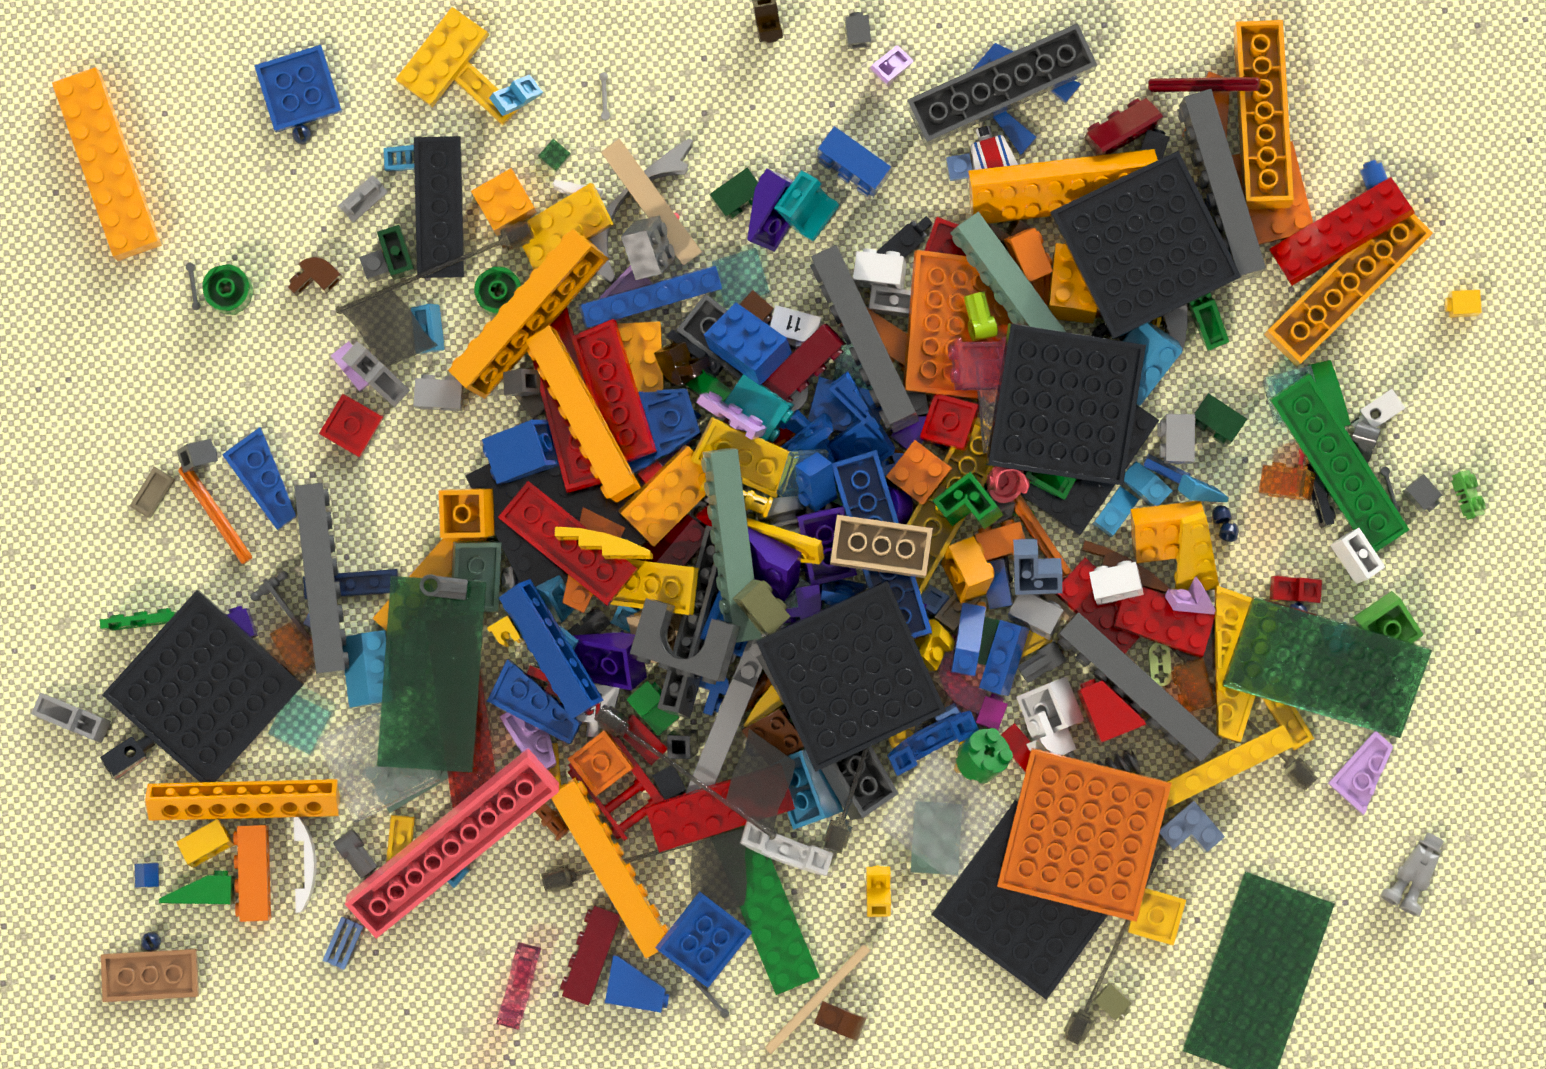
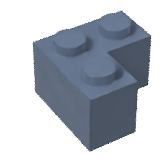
(1035, 574)
(1190, 822)

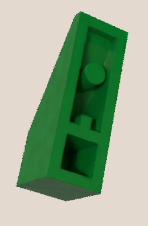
(207, 890)

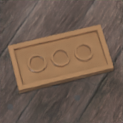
(149, 975)

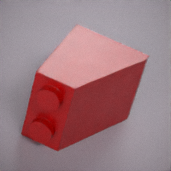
(1106, 711)

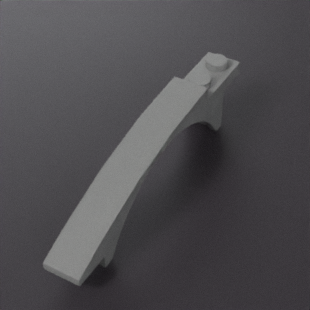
(667, 165)
(728, 717)

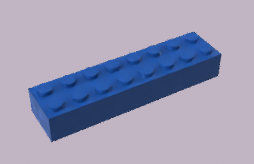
(867, 496)

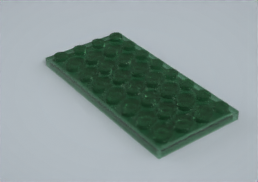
(1326, 667)
(431, 677)
(1258, 975)

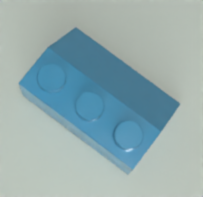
(1159, 356)
(366, 668)
(810, 793)

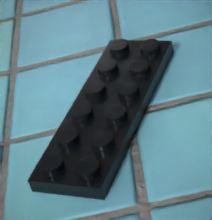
(438, 204)

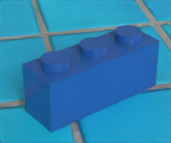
(1004, 658)

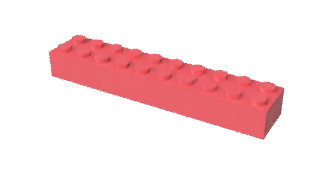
(452, 843)

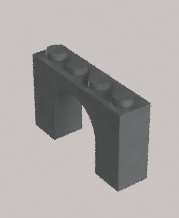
(652, 644)

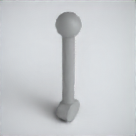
(605, 114)

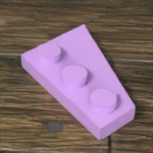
(738, 420)
(1360, 774)

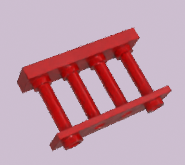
(640, 784)

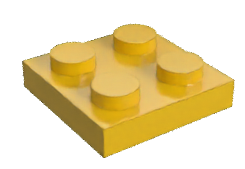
(1158, 917)

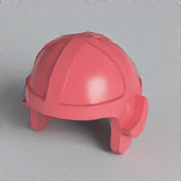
(1006, 484)

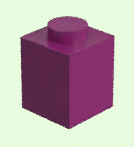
(991, 712)

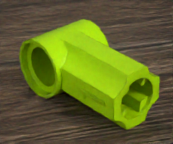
(981, 323)

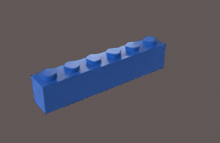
(650, 296)
(550, 648)

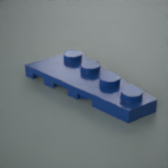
(259, 473)
(527, 700)

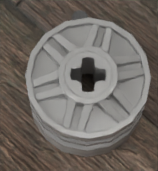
(783, 513)

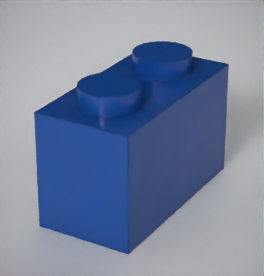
(815, 482)

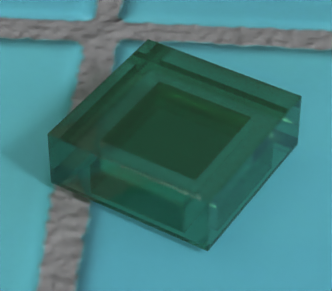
(554, 155)

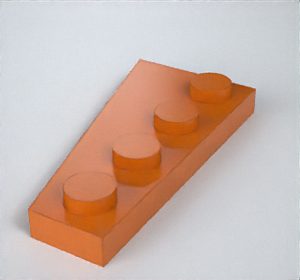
(575, 594)

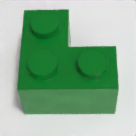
(967, 497)
(645, 702)

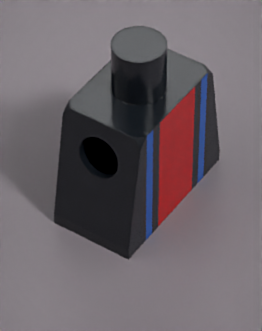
(119, 764)

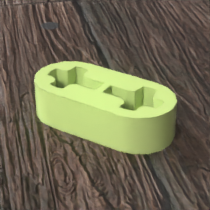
(1165, 663)

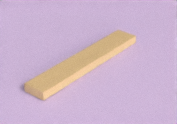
(650, 199)
(817, 998)

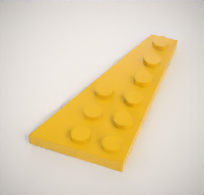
(1231, 705)

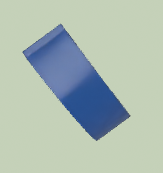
(931, 738)

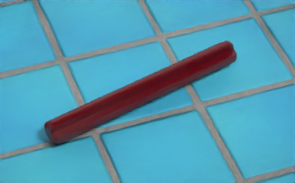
(1203, 84)

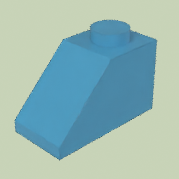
(1146, 484)
(1115, 512)

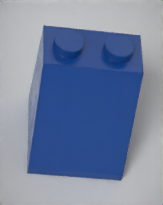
(520, 451)

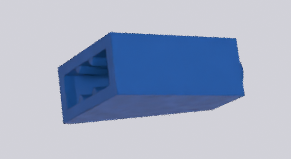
(634, 988)

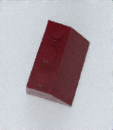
(1123, 127)
(678, 544)

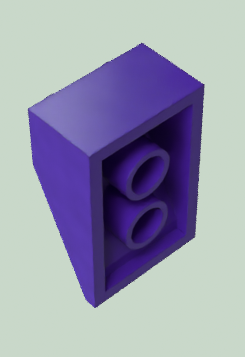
(766, 224)
(822, 527)
(774, 563)
(609, 659)

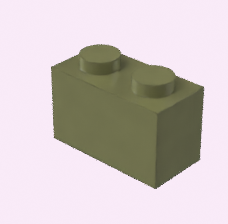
(761, 606)

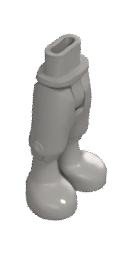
(1418, 869)

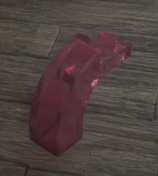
(956, 688)
(519, 986)

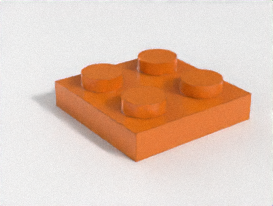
(919, 473)
(600, 763)

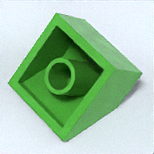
(1389, 618)

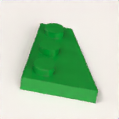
(140, 619)

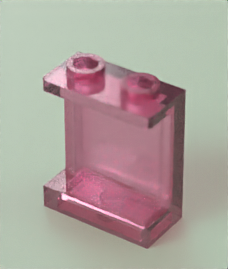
(976, 364)

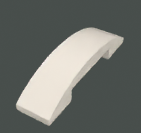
(787, 850)
(303, 895)

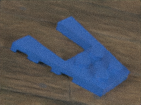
(1013, 130)
(670, 423)
(861, 436)

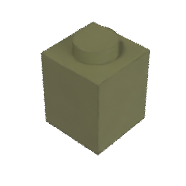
(1113, 1002)

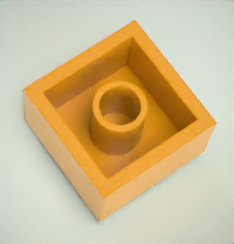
(503, 201)
(466, 513)
(967, 569)

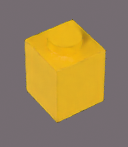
(1463, 303)

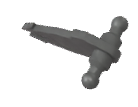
(270, 585)

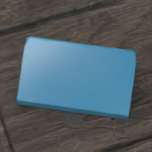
(430, 321)
(553, 594)

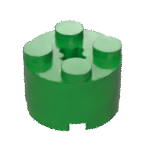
(232, 277)
(491, 281)
(983, 755)

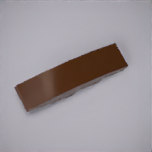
(1112, 558)

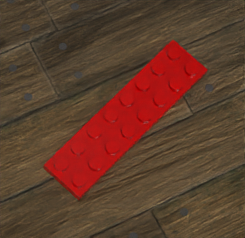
(573, 465)

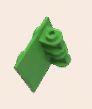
(1476, 503)

